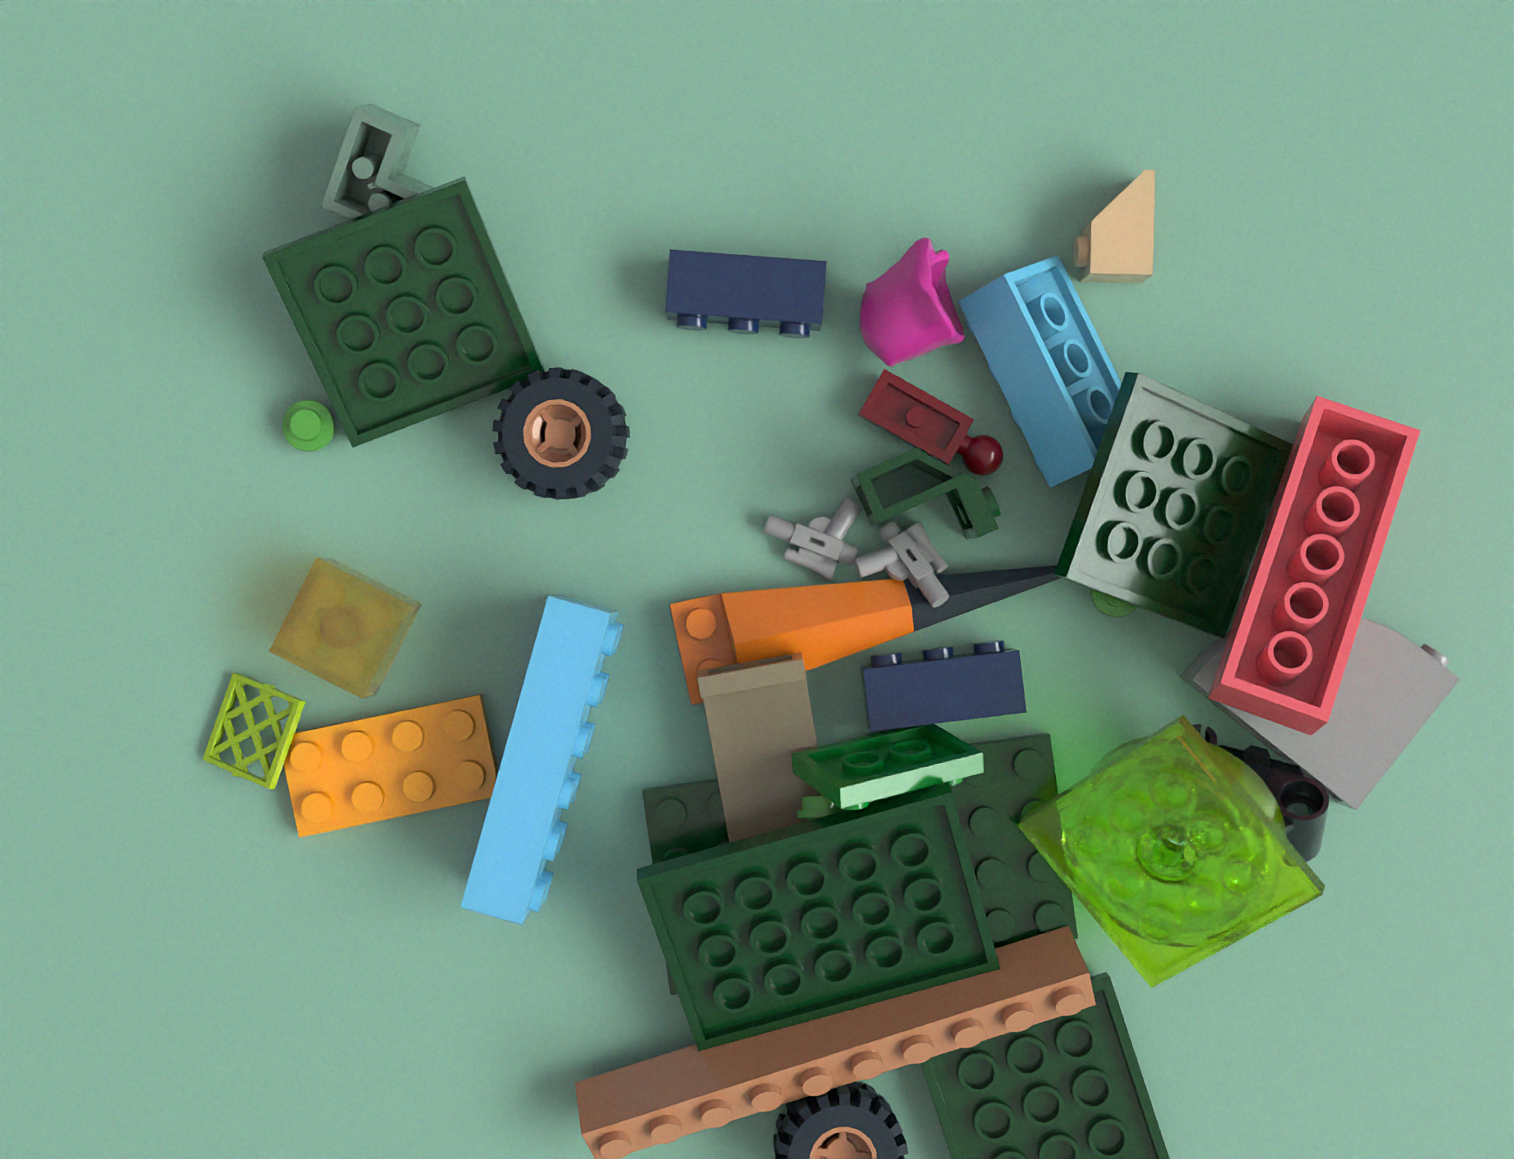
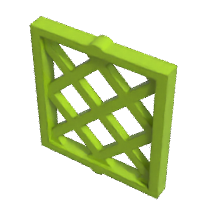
(223, 722)

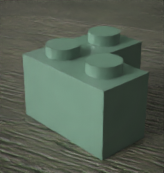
(372, 163)

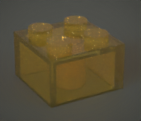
(345, 627)

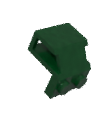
(972, 506)

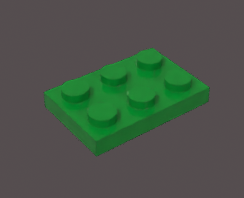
(886, 764)

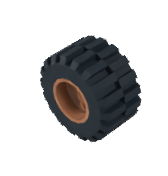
(561, 434)
(840, 1125)

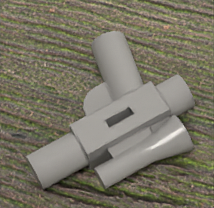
(819, 542)
(907, 556)

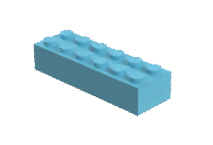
(540, 759)

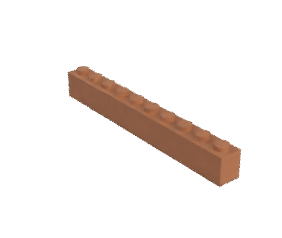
(711, 1087)

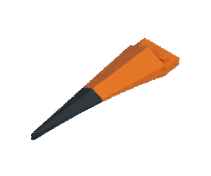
(827, 618)

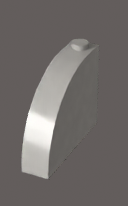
(1378, 710)

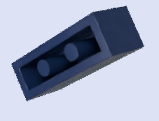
(745, 292)
(943, 686)

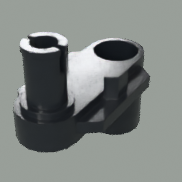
(1299, 798)

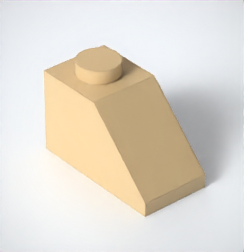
(1121, 237)

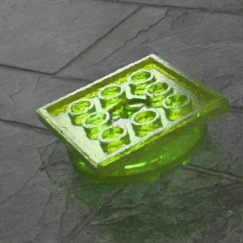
(1166, 899)

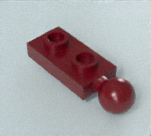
(929, 425)

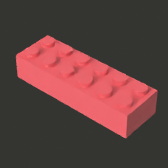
(1314, 566)

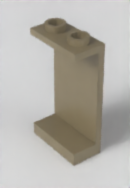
(755, 722)

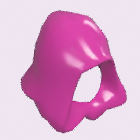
(910, 307)

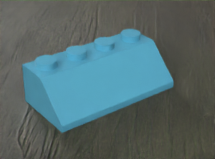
(1046, 364)

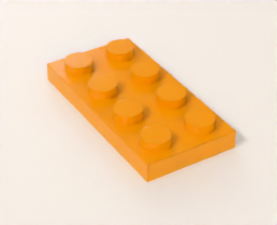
(391, 765)

